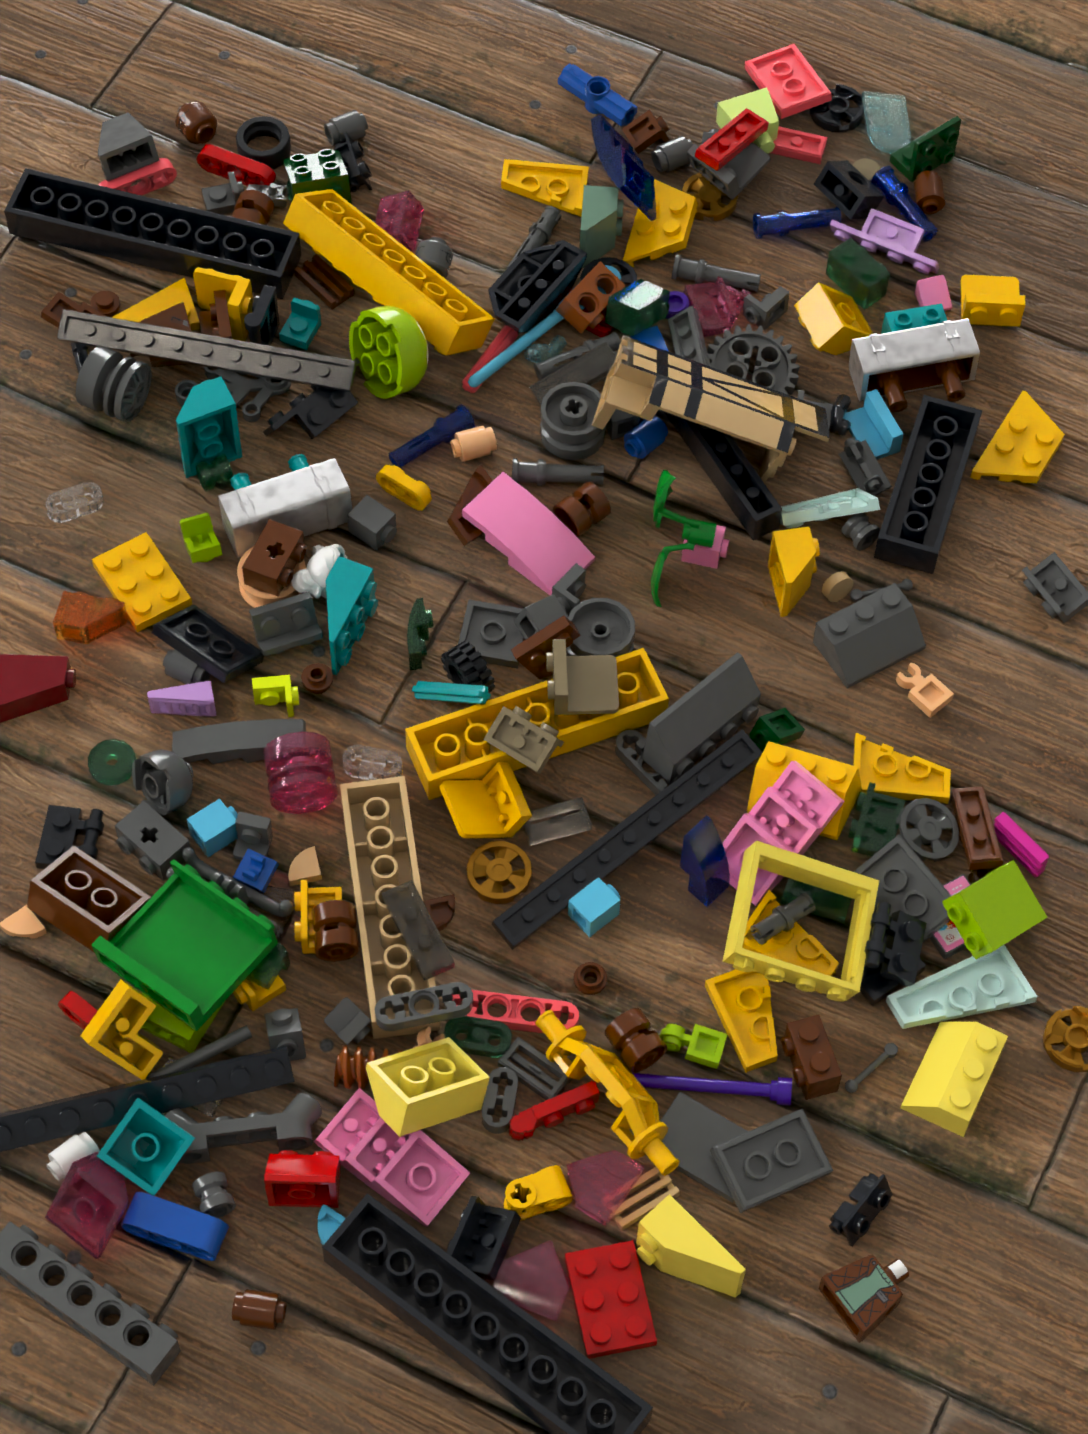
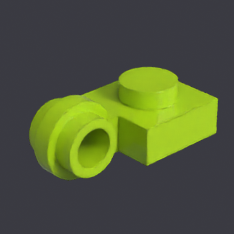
(704, 1044)

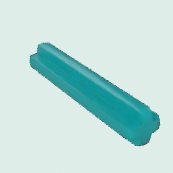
(451, 692)

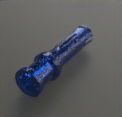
(897, 194)
(782, 222)
(441, 432)

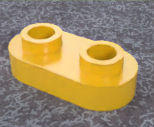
(403, 487)

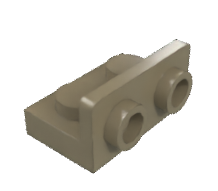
(523, 739)

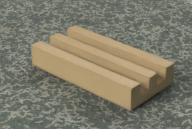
(646, 1178)

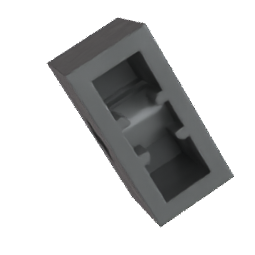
(150, 840)

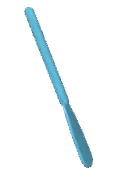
(523, 342)

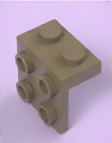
(581, 682)

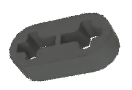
(492, 1099)

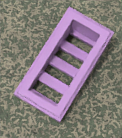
(187, 699)

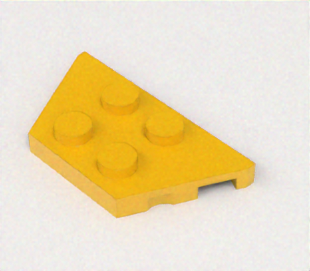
(668, 231)
(1021, 444)

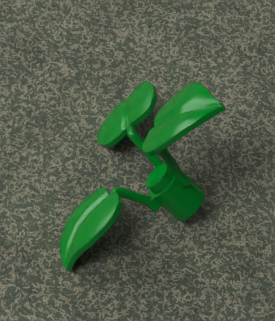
(694, 531)

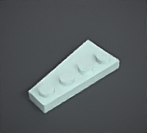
(963, 990)

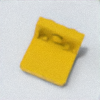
(238, 296)
(991, 300)
(487, 806)

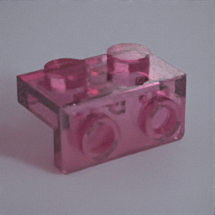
(401, 217)

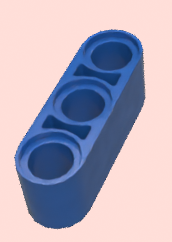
(175, 1226)

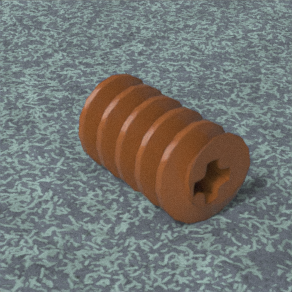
(354, 1066)

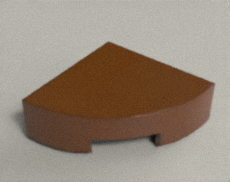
(441, 910)

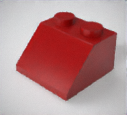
(303, 1179)

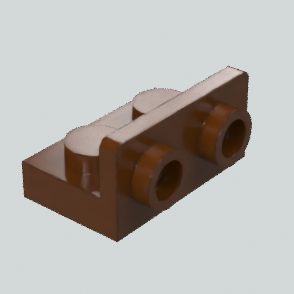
(216, 320)

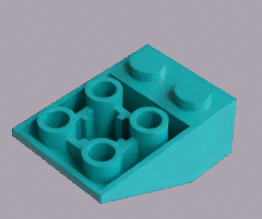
(349, 603)

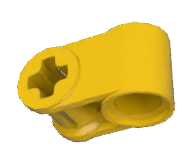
(542, 1191)

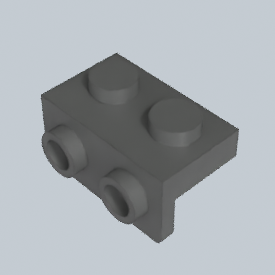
(1057, 586)

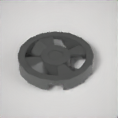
(928, 828)

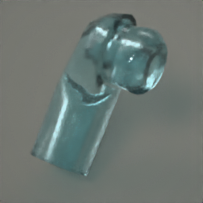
(541, 352)

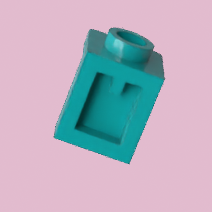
(301, 324)

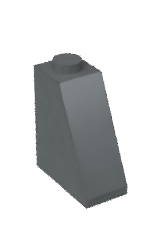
(125, 146)

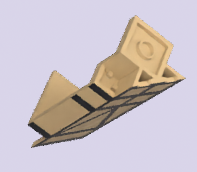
(655, 380)

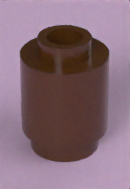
(929, 192)
(259, 1309)

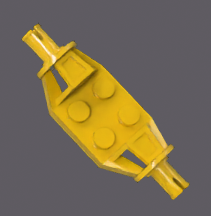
(624, 1090)

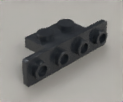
(316, 410)

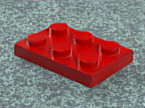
(610, 1299)

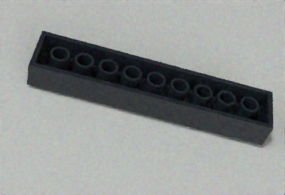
(150, 231)
(480, 1326)

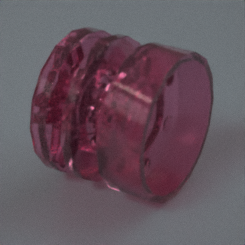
(300, 772)

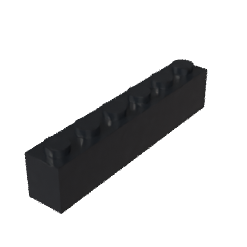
(731, 476)

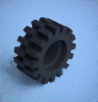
(467, 666)

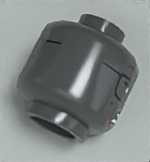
(435, 254)

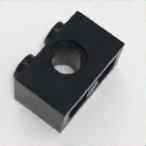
(848, 189)

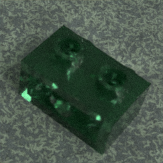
(857, 273)
(637, 307)

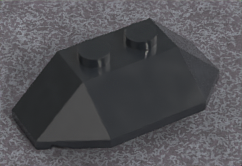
(535, 284)

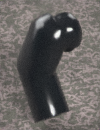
(839, 409)

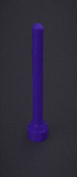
(777, 1090)

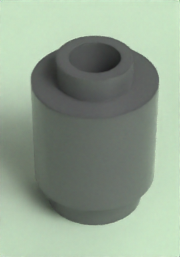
(349, 122)
(671, 154)
(183, 669)

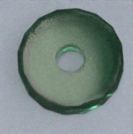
(106, 751)

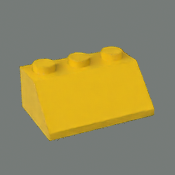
(837, 776)

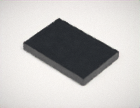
(208, 643)

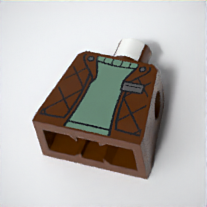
(864, 1293)

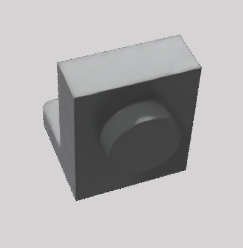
(348, 1021)
(285, 1030)

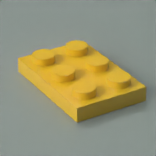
(143, 581)

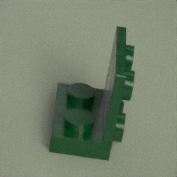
(928, 150)

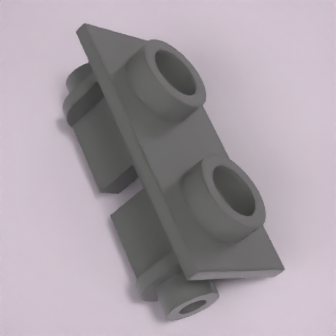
(864, 467)

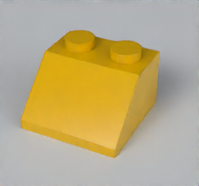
(831, 319)
(792, 565)

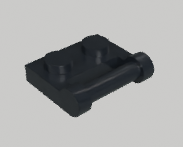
(264, 317)

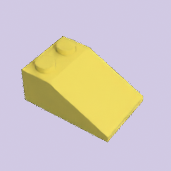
(686, 1250)

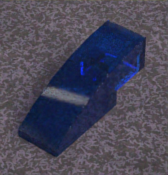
(705, 862)

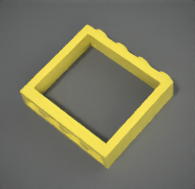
(817, 874)

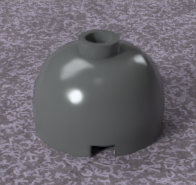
(163, 779)

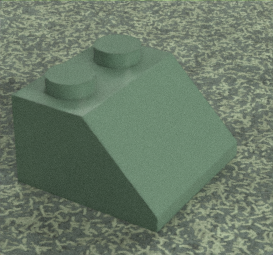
(600, 221)

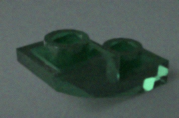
(418, 633)

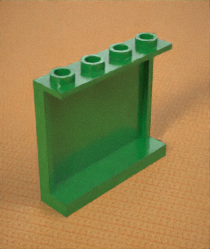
(188, 946)

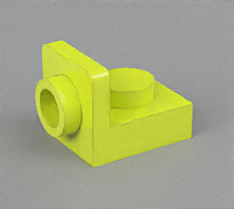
(275, 689)

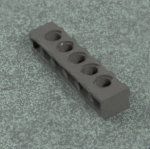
(146, 1360)

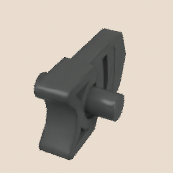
(274, 191)

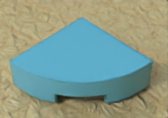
(328, 1223)

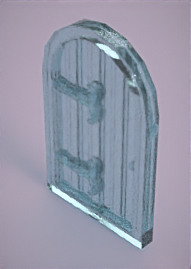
(886, 120)

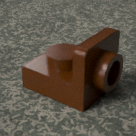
(646, 131)

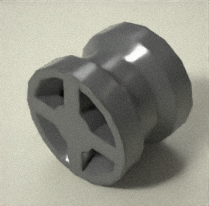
(860, 531)

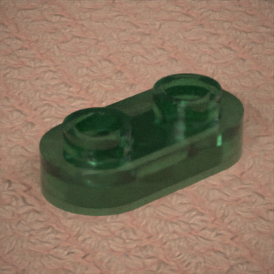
(479, 1034)

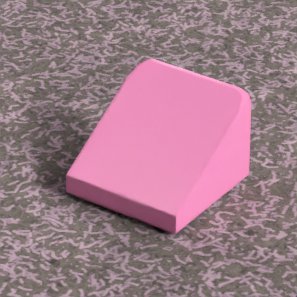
(933, 292)

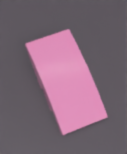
(526, 532)
(785, 817)
(403, 1169)

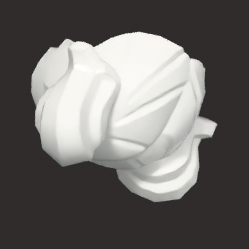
(318, 568)

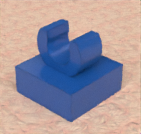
(256, 870)

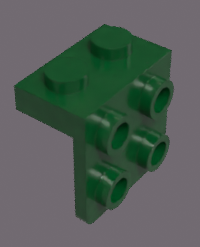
(318, 172)

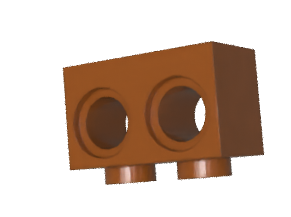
(590, 297)

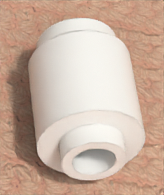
(69, 1152)

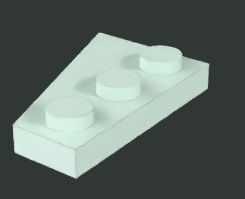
(828, 506)

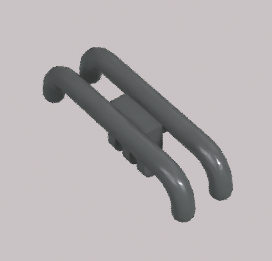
(235, 888)

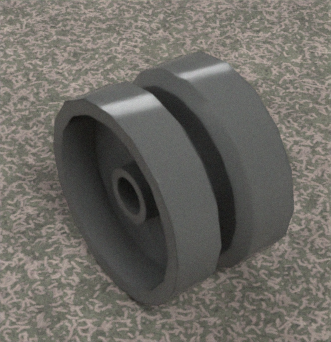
(568, 419)
(604, 628)

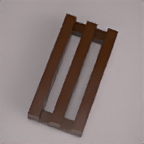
(316, 267)

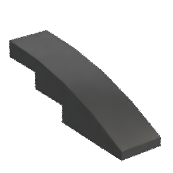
(232, 739)

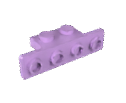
(889, 236)

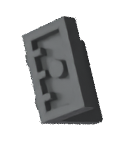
(736, 173)

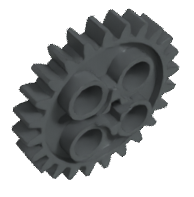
(777, 375)

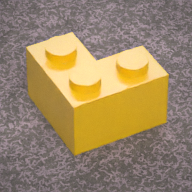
(116, 1029)

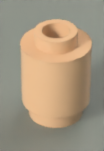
(473, 443)

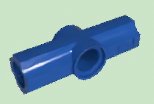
(597, 95)

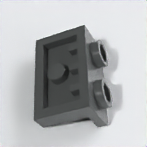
(285, 624)

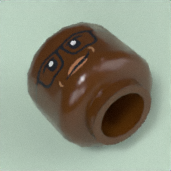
(196, 122)

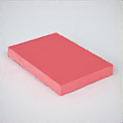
(789, 80)

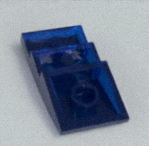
(624, 166)

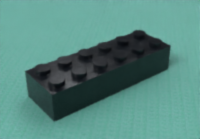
(927, 484)

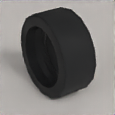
(261, 127)

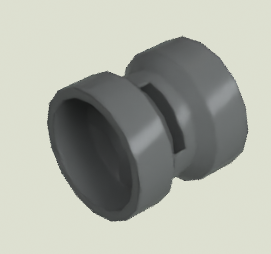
(213, 1194)

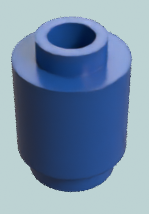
(645, 437)

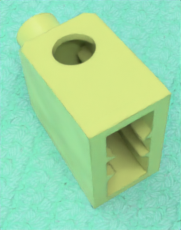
(759, 103)

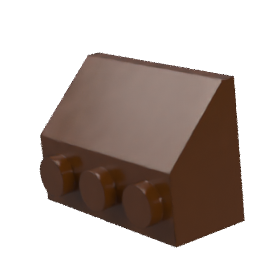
(84, 897)

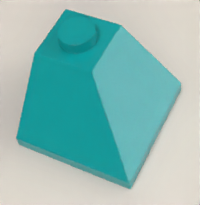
(145, 1146)

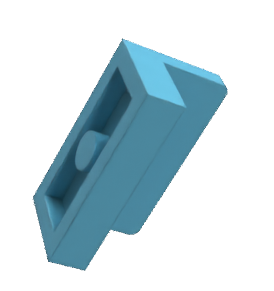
(875, 426)

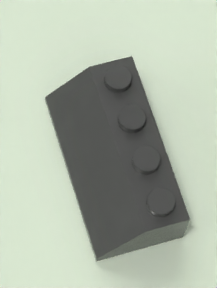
(702, 719)

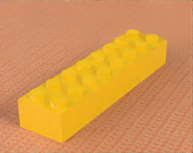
(388, 270)
(454, 743)

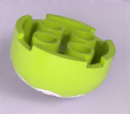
(389, 350)

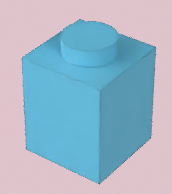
(213, 827)
(594, 906)

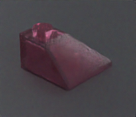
(89, 1203)

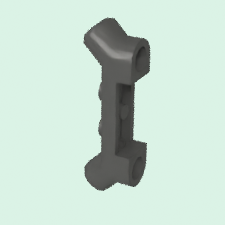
(290, 1128)

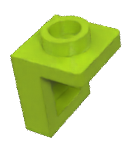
(200, 538)

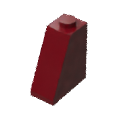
(33, 683)

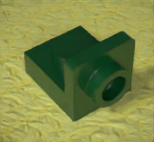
(776, 727)

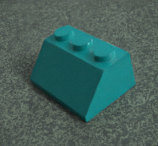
(208, 425)

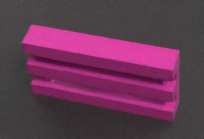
(1020, 845)

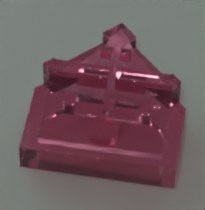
(716, 305)
(602, 1183)
(534, 1280)

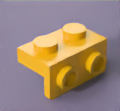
(305, 901)

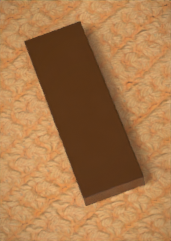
(976, 828)

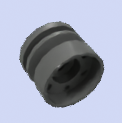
(113, 384)

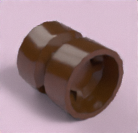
(254, 207)
(582, 509)
(334, 929)
(633, 1036)

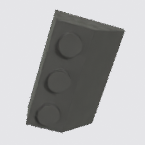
(869, 635)

